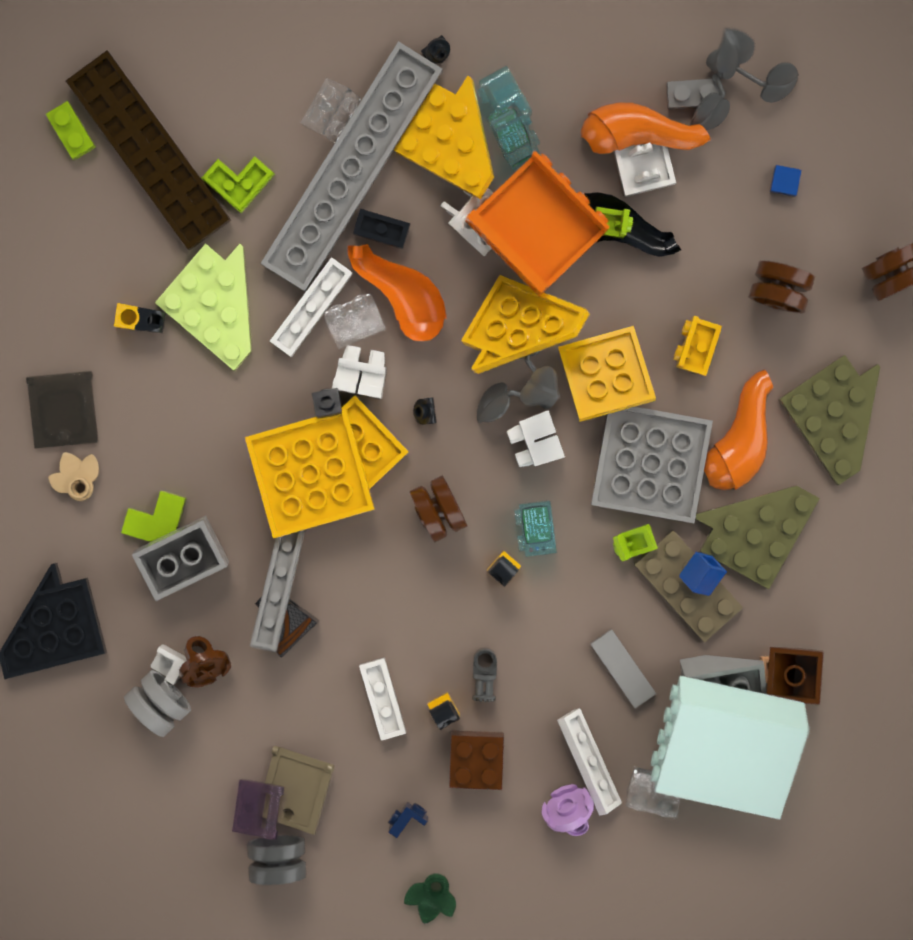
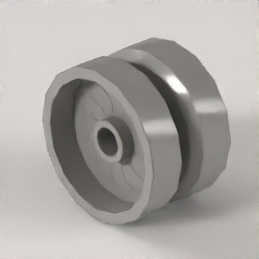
(157, 703)

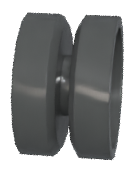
(276, 860)

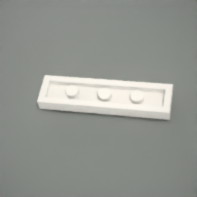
(311, 307)
(589, 761)

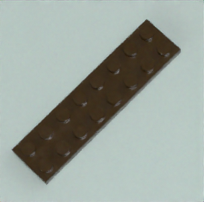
(148, 150)

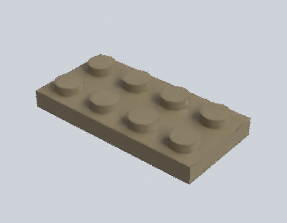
(699, 611)

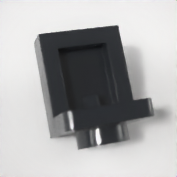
(327, 403)

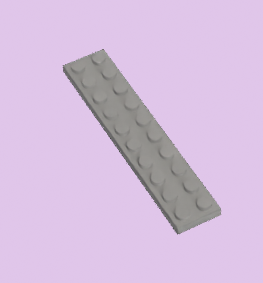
(351, 166)

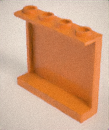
(538, 223)

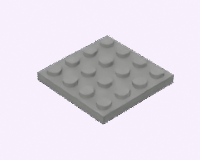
(652, 463)

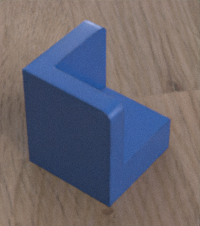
(702, 573)

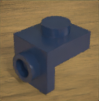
(400, 819)

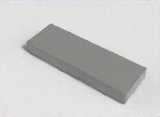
(623, 668)

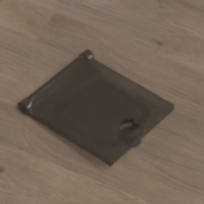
(62, 404)

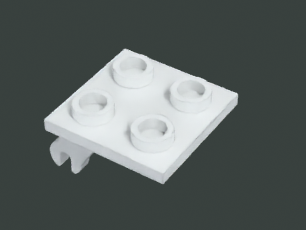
(459, 223)

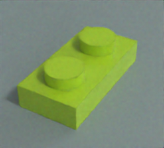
(70, 130)

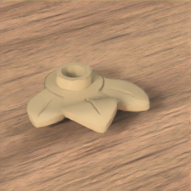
(74, 472)

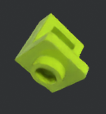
(619, 222)
(634, 542)

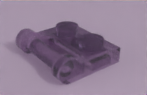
(251, 805)

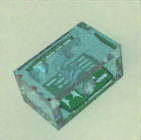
(514, 135)
(537, 528)

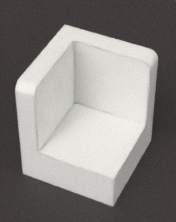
(168, 663)

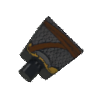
(295, 626)

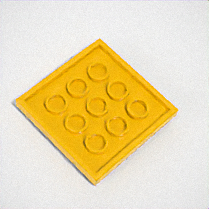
(309, 473)

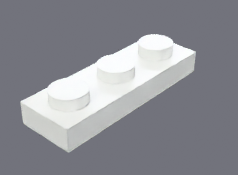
(382, 699)

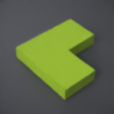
(238, 189)
(163, 521)

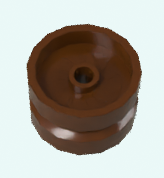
(894, 268)
(781, 286)
(437, 509)

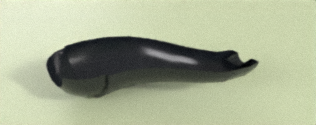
(642, 235)

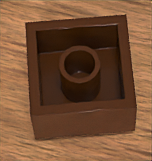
(476, 760)

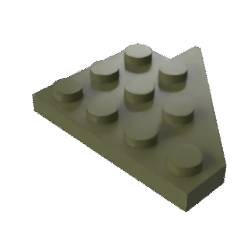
(835, 415)
(757, 532)

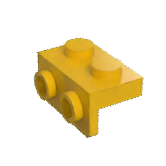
(697, 346)

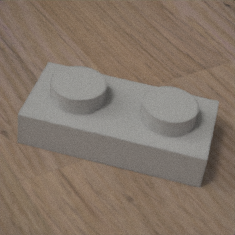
(689, 93)

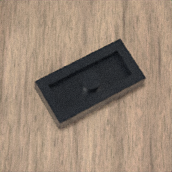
(381, 228)

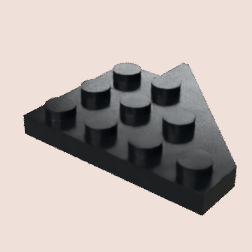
(54, 628)

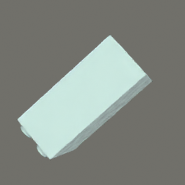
(729, 747)

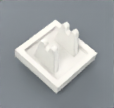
(644, 168)

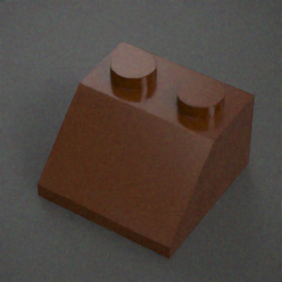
(795, 674)

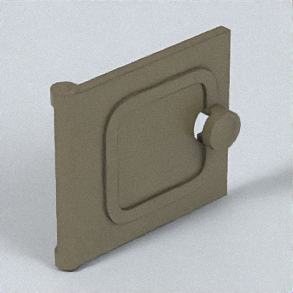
(304, 791)

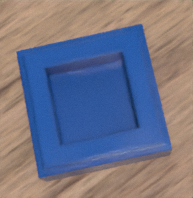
(785, 180)

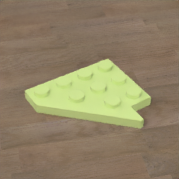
(213, 303)

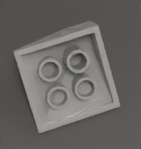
(726, 671)

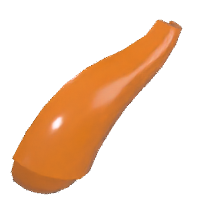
(632, 124)
(412, 294)

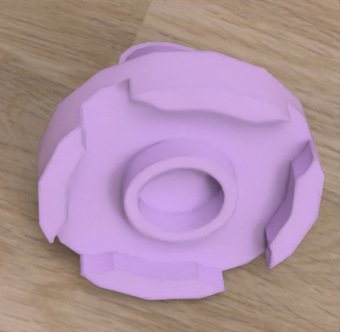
(568, 810)

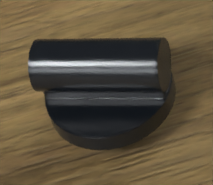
(437, 50)
(425, 411)

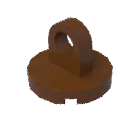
(203, 667)

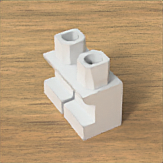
(350, 369)
(537, 452)

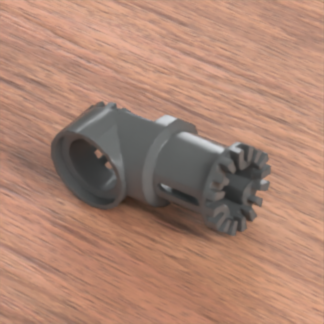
(484, 674)

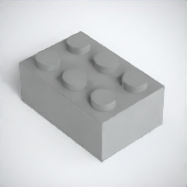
(180, 558)

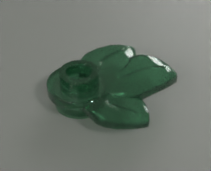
(431, 901)

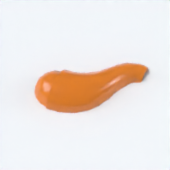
(744, 446)

